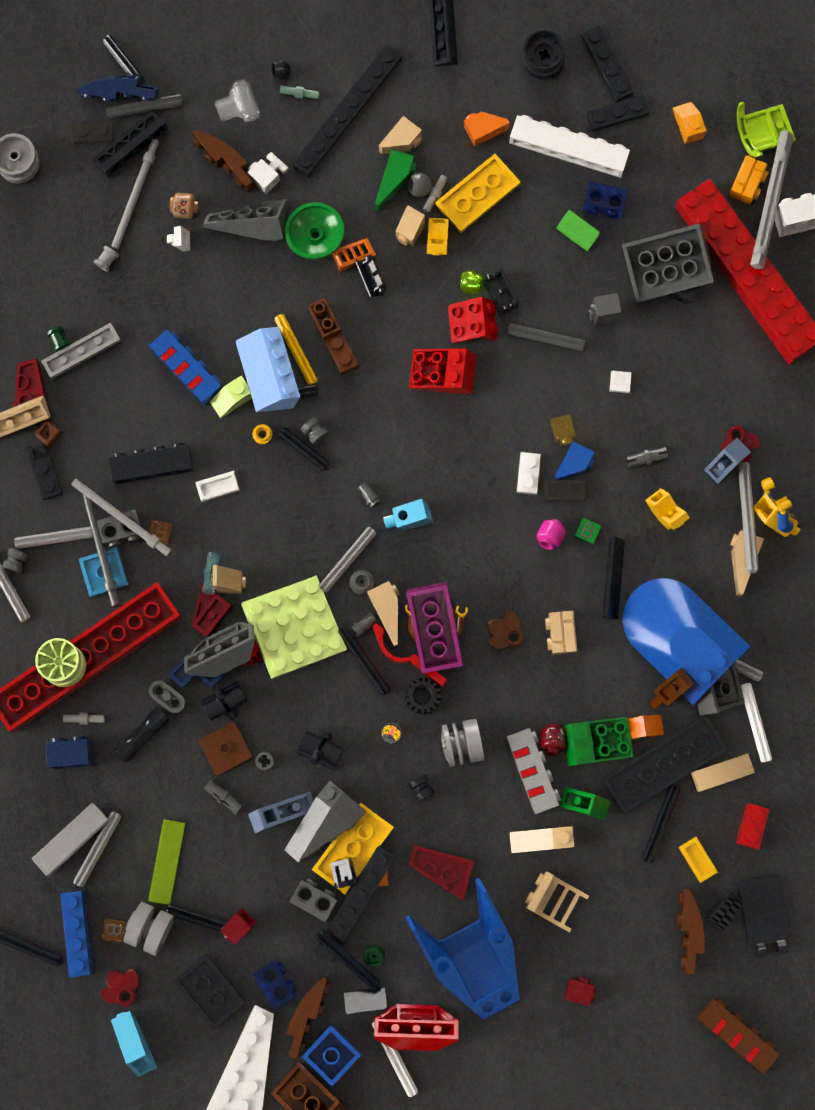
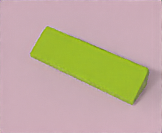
(166, 862)

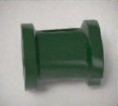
(58, 338)

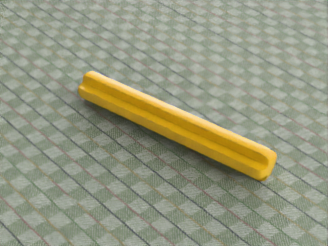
(295, 349)

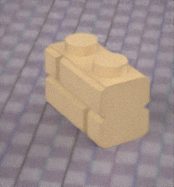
(562, 632)

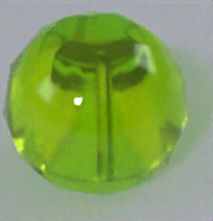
(471, 281)

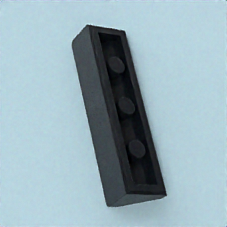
(443, 32)
(613, 578)

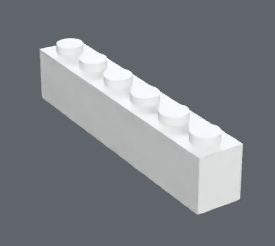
(569, 145)

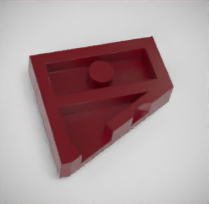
(209, 612)

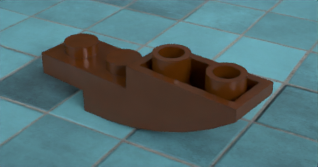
(222, 154)
(333, 336)
(690, 921)
(308, 1008)

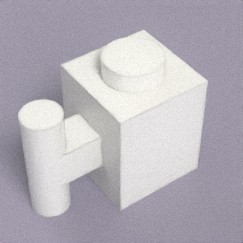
(265, 175)

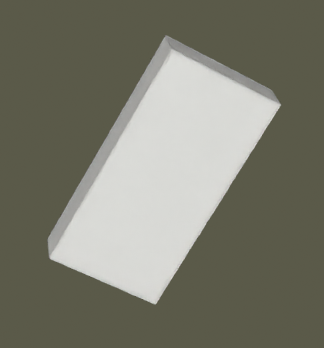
(217, 486)

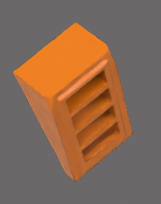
(345, 249)

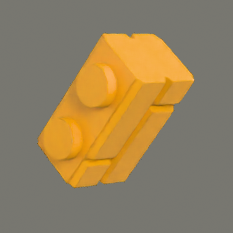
(748, 179)

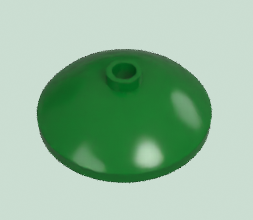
(311, 220)

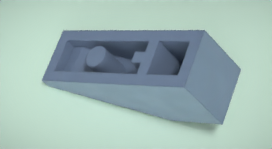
(281, 812)

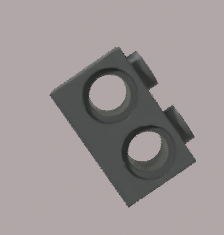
(605, 310)
(121, 533)
(311, 905)

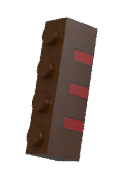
(738, 1036)

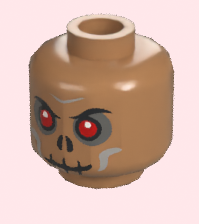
(183, 205)

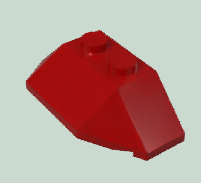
(416, 1027)

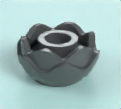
(355, 579)

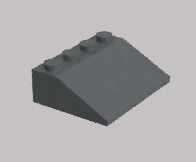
(668, 262)

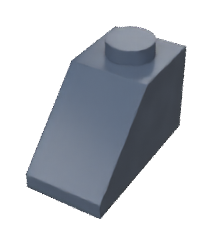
(727, 460)

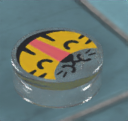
(391, 733)

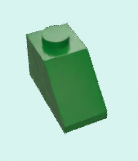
(585, 803)

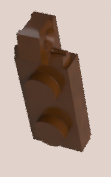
(672, 688)

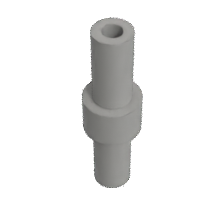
(435, 193)
(83, 718)

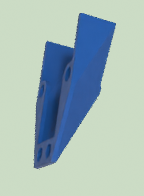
(476, 960)

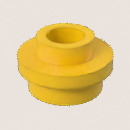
(262, 428)

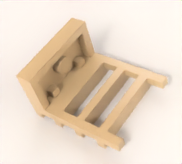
(538, 900)

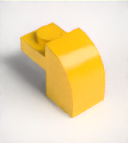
(437, 236)
(666, 510)

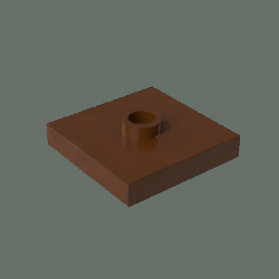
(225, 748)

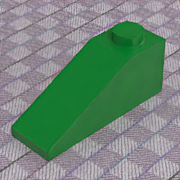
(396, 175)

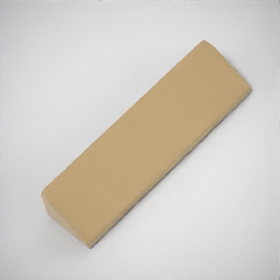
(23, 415)

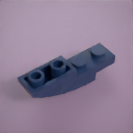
(111, 87)

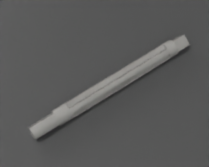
(772, 199)

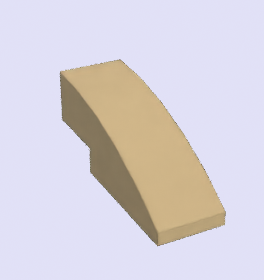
(722, 772)

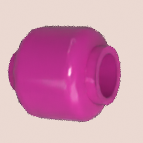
(551, 534)

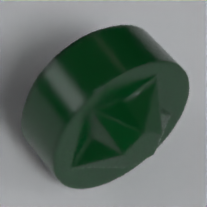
(374, 956)

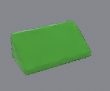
(578, 230)

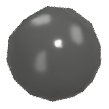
(419, 185)

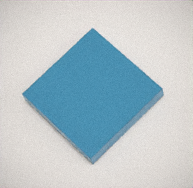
(93, 572)

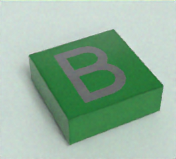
(588, 531)

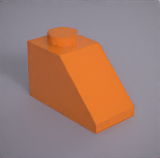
(484, 126)

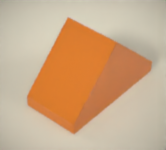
(645, 726)

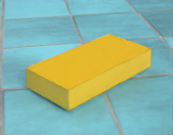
(698, 859)

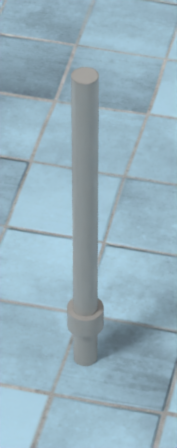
(148, 159)
(152, 540)

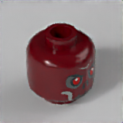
(553, 739)

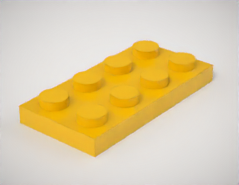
(477, 193)
(356, 843)

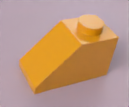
(689, 122)

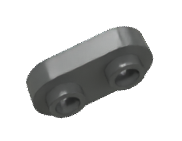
(167, 697)

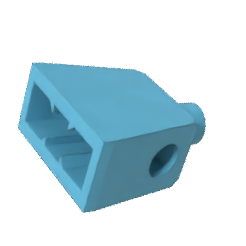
(418, 515)

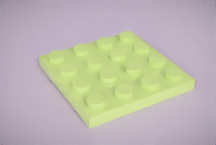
(294, 627)

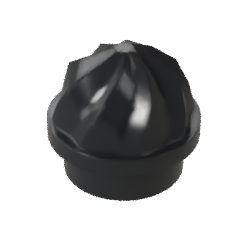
(280, 69)

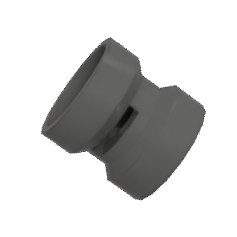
(314, 430)
(15, 560)

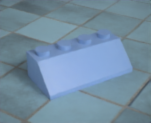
(268, 370)

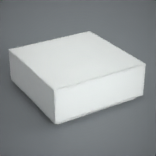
(620, 382)

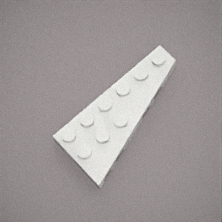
(246, 1072)

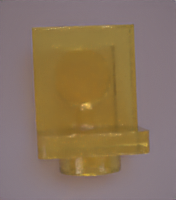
(563, 429)

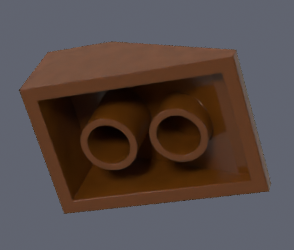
(305, 1092)

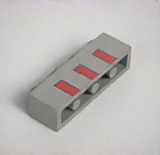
(532, 770)

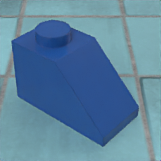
(575, 462)

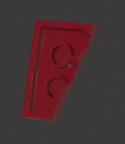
(29, 382)
(443, 869)

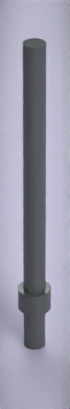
(110, 585)

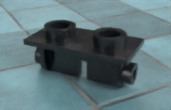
(374, 283)

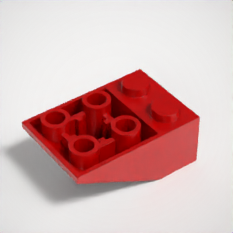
(443, 370)

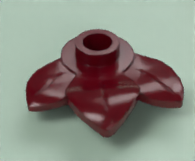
(750, 440)
(118, 985)

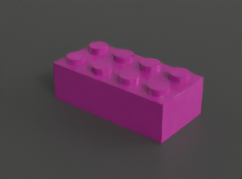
(434, 627)

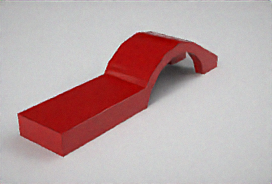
(414, 659)

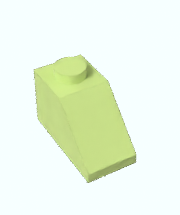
(231, 397)

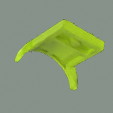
(762, 128)

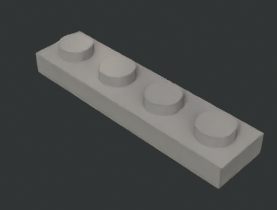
(81, 351)

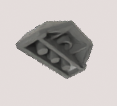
(221, 651)

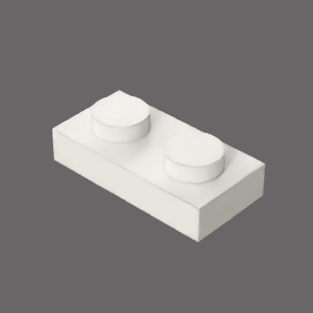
(528, 473)

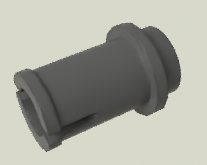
(369, 495)
(364, 624)

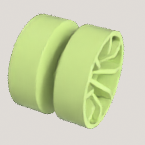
(60, 662)

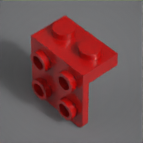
(473, 320)

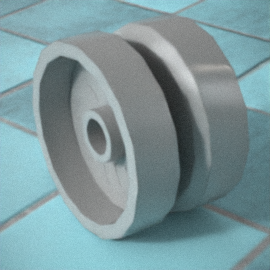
(18, 158)

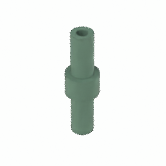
(299, 92)

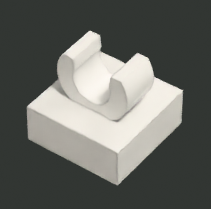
(180, 238)

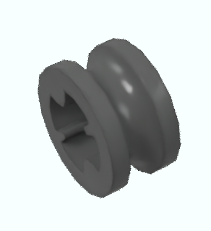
(260, 765)

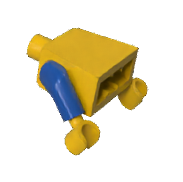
(776, 513)

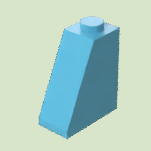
(133, 1044)

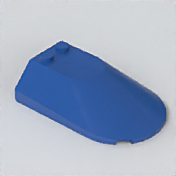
(681, 631)

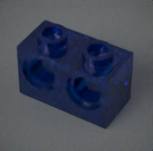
(606, 194)
(269, 987)

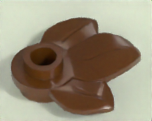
(503, 629)

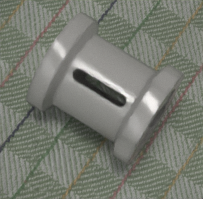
(106, 258)

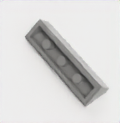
(70, 839)

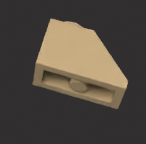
(402, 137)
(410, 226)

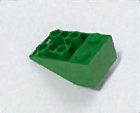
(598, 741)

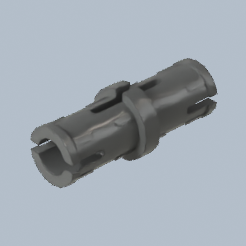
(647, 457)
(223, 796)

